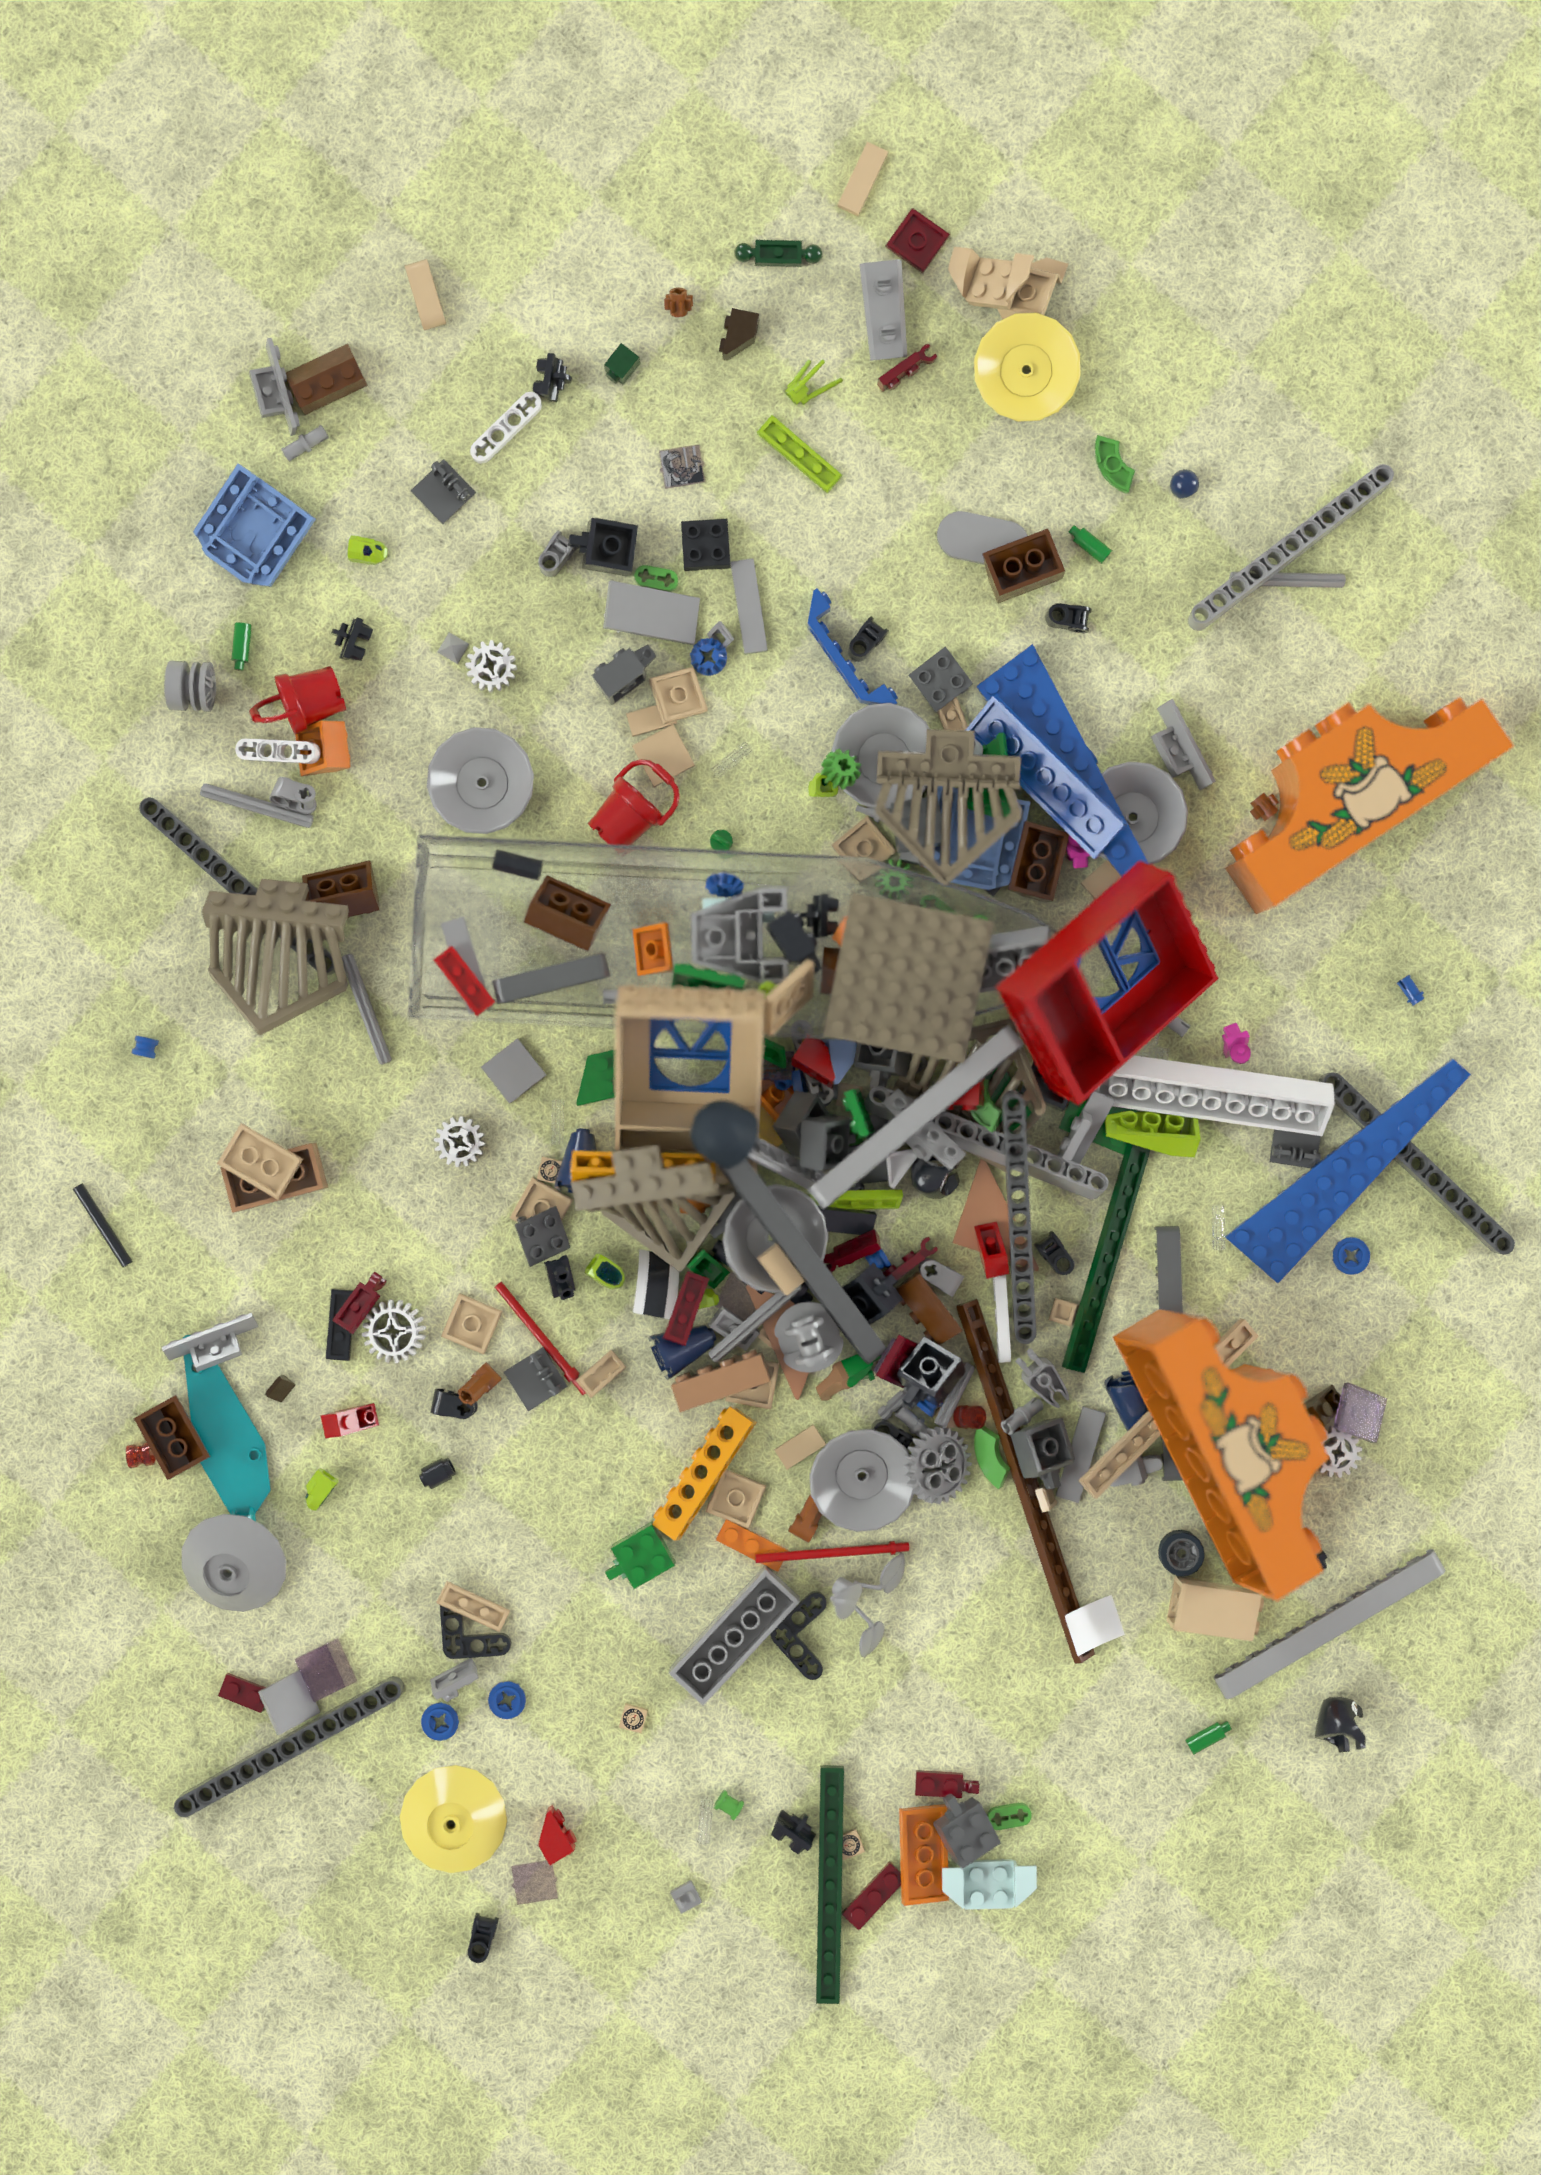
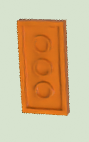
(921, 1855)

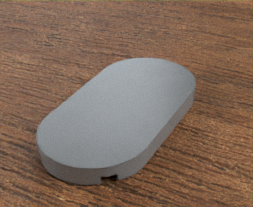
(970, 534)

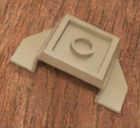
(987, 280)
(1037, 290)

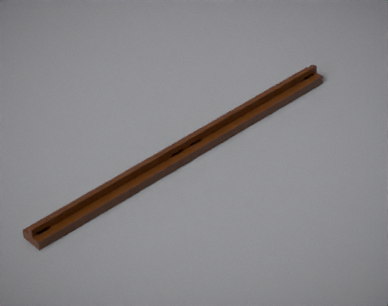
(1038, 1521)

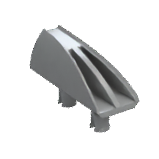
(884, 308)

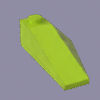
(1156, 1131)

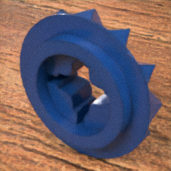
(719, 656)
(724, 885)
(1362, 1255)
(503, 1710)
(429, 1723)

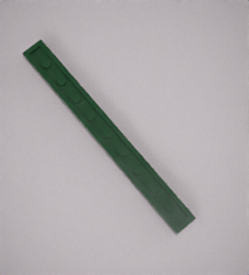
(1106, 1258)
(830, 1884)

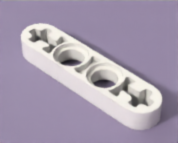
(503, 425)
(278, 751)
(1002, 1319)

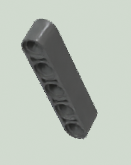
(551, 978)

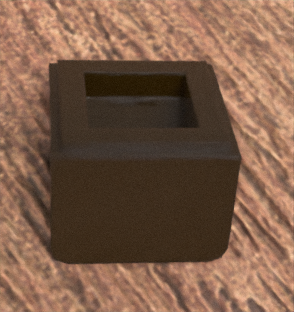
(280, 1388)

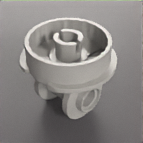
(808, 1337)

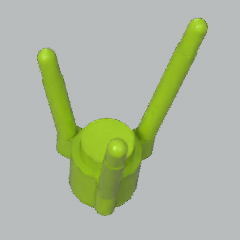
(797, 389)

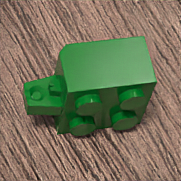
(640, 1556)

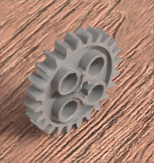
(933, 1454)

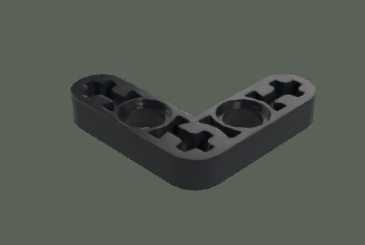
(792, 1631)
(464, 1641)

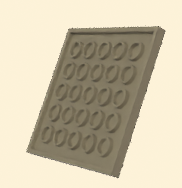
(908, 978)

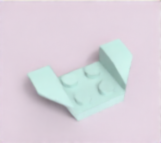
(989, 1884)

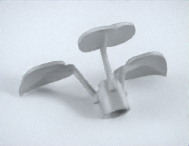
(848, 1593)

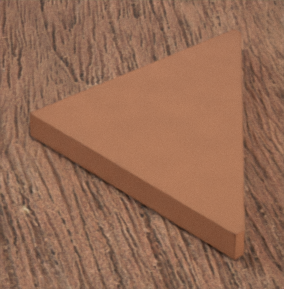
(984, 1206)
(795, 1378)

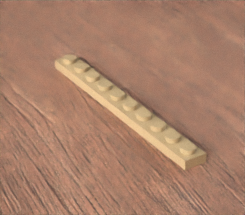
(1145, 1430)

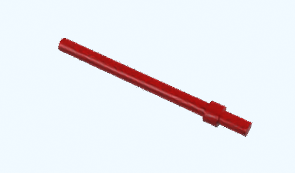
(571, 1374)

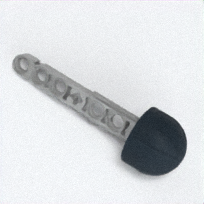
(729, 1135)

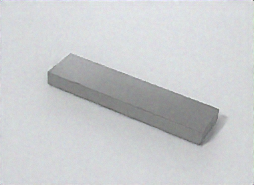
(749, 606)
(458, 936)
(1083, 1447)

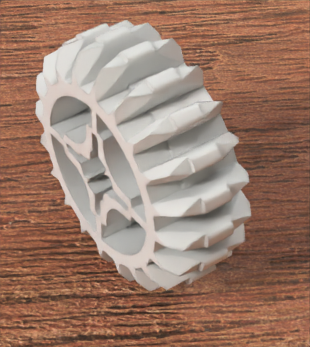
(373, 1333)

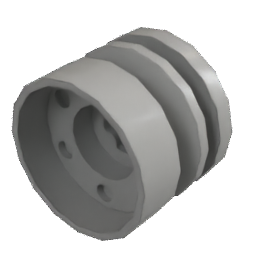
(190, 686)

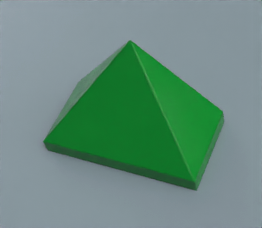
(773, 1052)

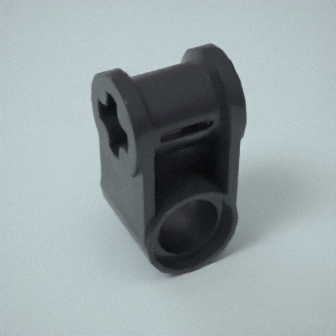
(1073, 617)
(869, 637)
(1054, 1253)
(449, 1405)
(897, 1433)
(482, 1933)

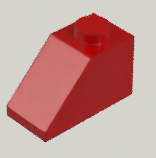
(815, 1061)
(991, 1250)

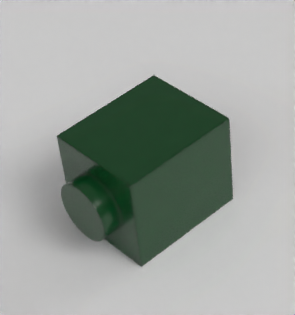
(621, 364)

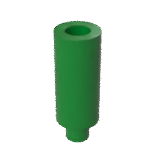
(1090, 543)
(241, 645)
(1207, 1737)

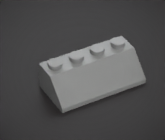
(1009, 951)

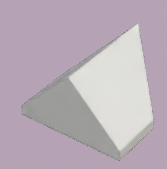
(898, 1164)

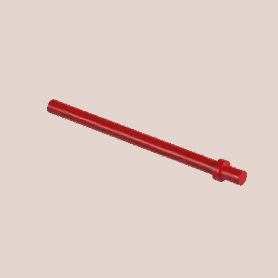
(890, 1548)

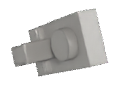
(726, 1321)
(448, 1682)

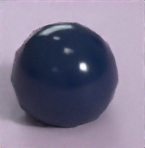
(1184, 483)

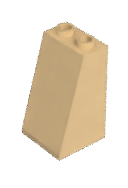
(1214, 1609)

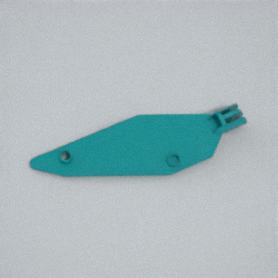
(235, 1447)

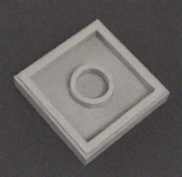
(513, 1071)
(288, 1702)

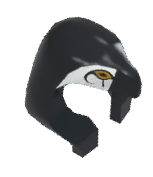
(930, 1177)
(1337, 1720)

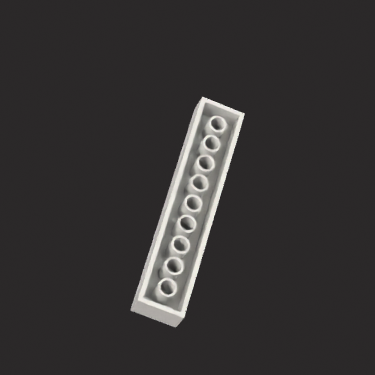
(1221, 1095)

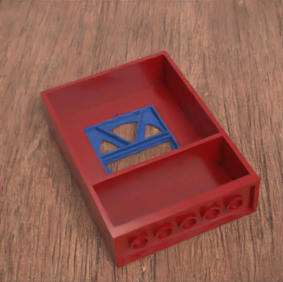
(1088, 1038)

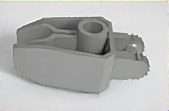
(1042, 1375)
(1138, 1470)

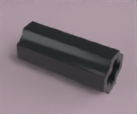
(517, 865)

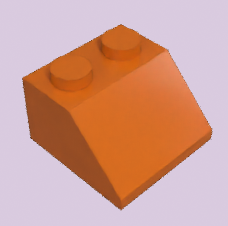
(332, 741)

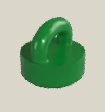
(721, 840)

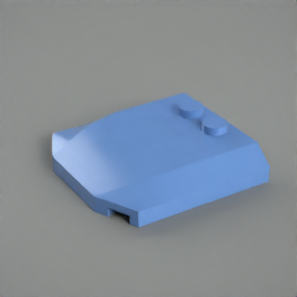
(252, 528)
(994, 865)

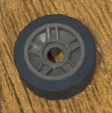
(1189, 1562)

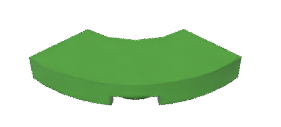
(1112, 465)
(989, 1113)
(989, 1457)

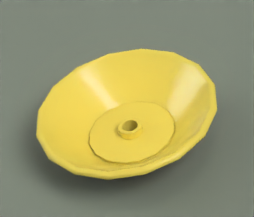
(1033, 343)
(457, 1796)

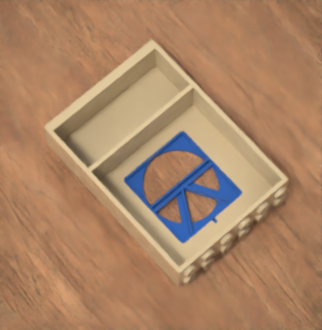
(650, 1105)

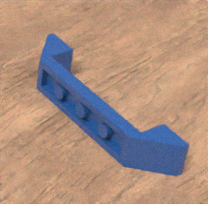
(819, 608)

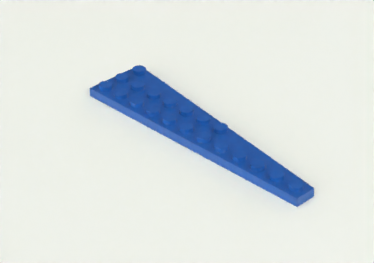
(1033, 696)
(1304, 1211)

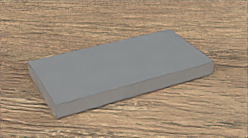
(651, 613)

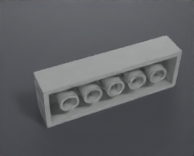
(734, 1635)

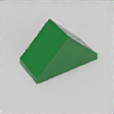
(707, 1266)

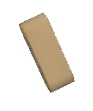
(425, 294)

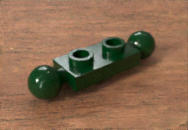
(778, 253)

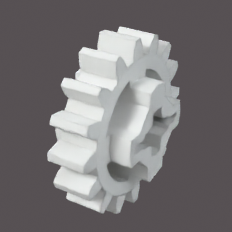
(481, 669)
(452, 1155)
(1335, 1460)

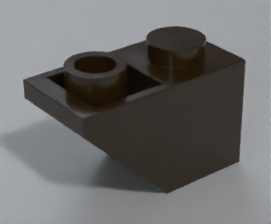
(741, 332)
(1324, 1405)

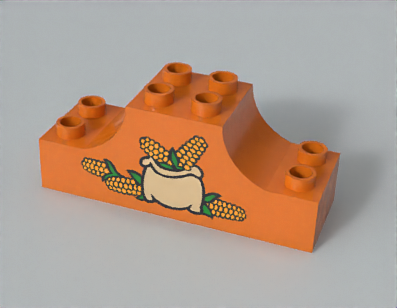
(1355, 788)
(1237, 1445)

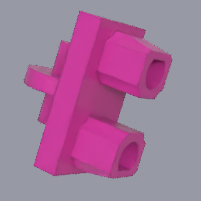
(1076, 854)
(1236, 1044)

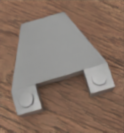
(731, 935)

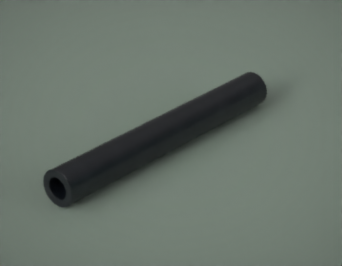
(102, 1225)

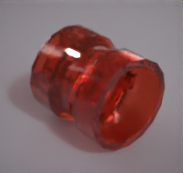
(969, 1417)
(139, 1455)

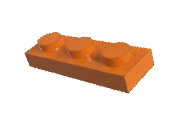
(748, 1542)

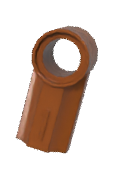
(482, 1381)
(806, 1521)

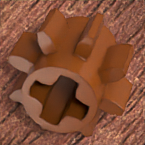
(678, 302)
(1264, 806)

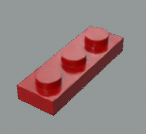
(464, 981)

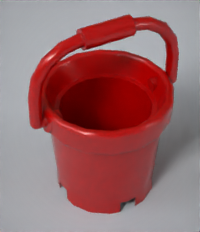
(305, 698)
(626, 811)

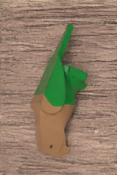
(845, 1375)

